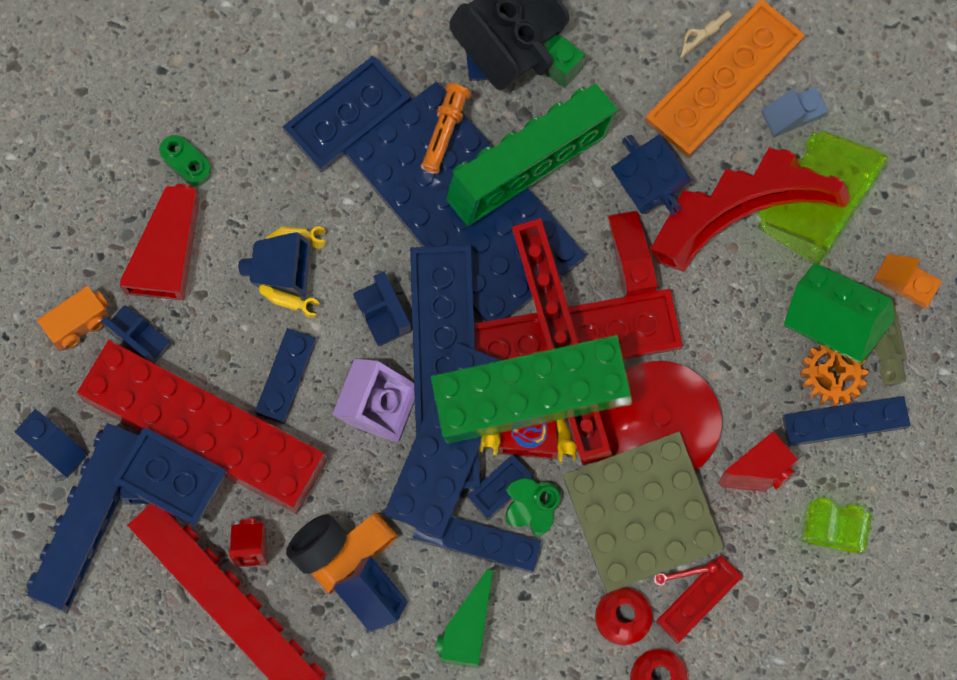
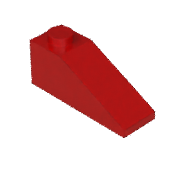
(632, 254)

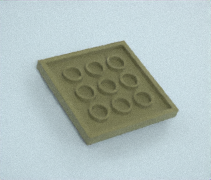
(642, 512)

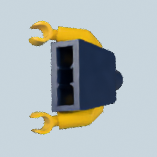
(282, 265)

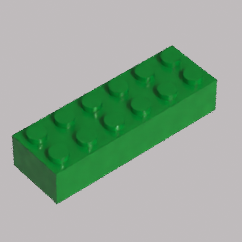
(530, 153)
(531, 389)

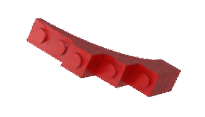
(738, 194)

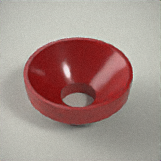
(612, 628)
(655, 658)

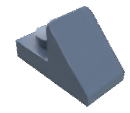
(794, 111)

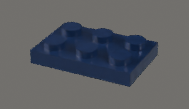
(169, 477)

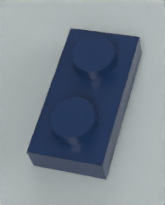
(492, 492)

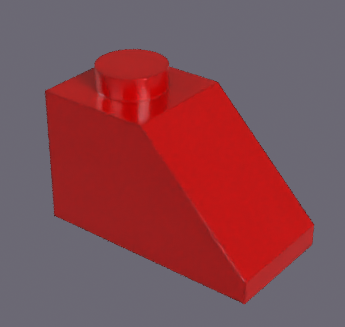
(248, 544)

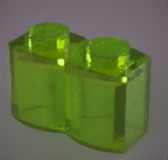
(835, 526)

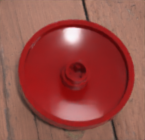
(665, 402)

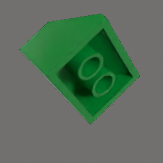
(839, 313)

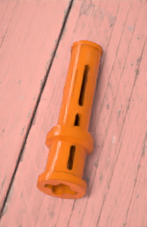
(449, 115)

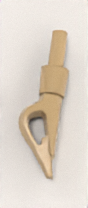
(701, 35)

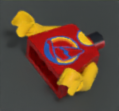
(534, 441)

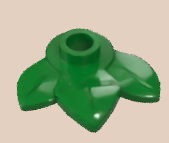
(527, 506)

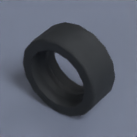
(316, 544)

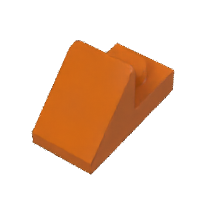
(907, 280)

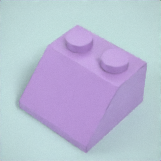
(375, 399)

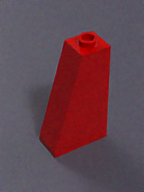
(165, 248)

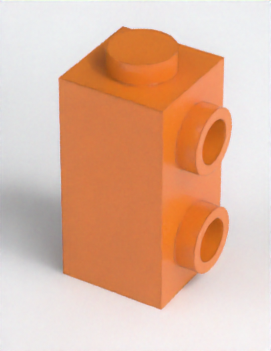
(74, 318)

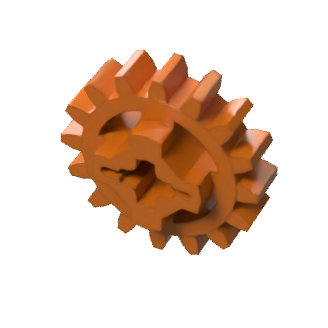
(833, 386)

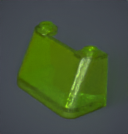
(815, 226)

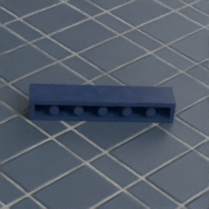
(83, 523)

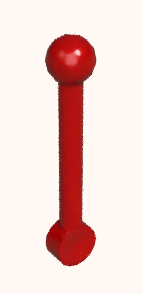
(660, 579)

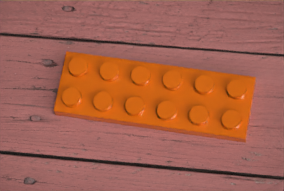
(724, 78)

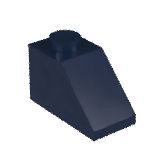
(51, 443)

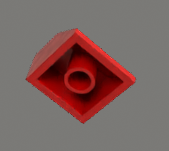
(761, 467)

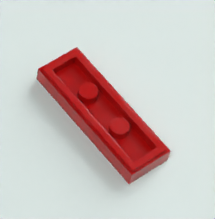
(698, 600)

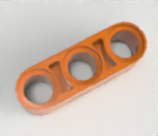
(365, 540)

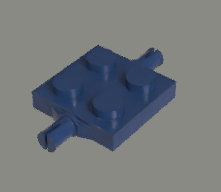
(651, 174)

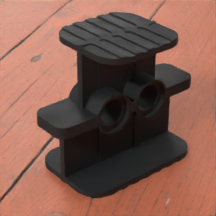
(495, 40)

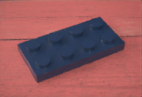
(346, 113)

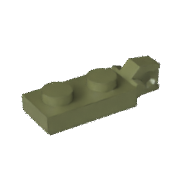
(892, 354)

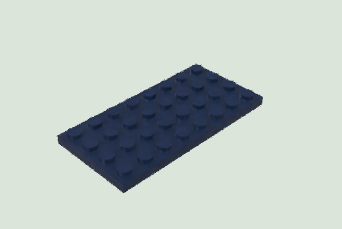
(391, 164)

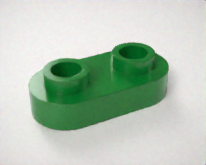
(183, 159)

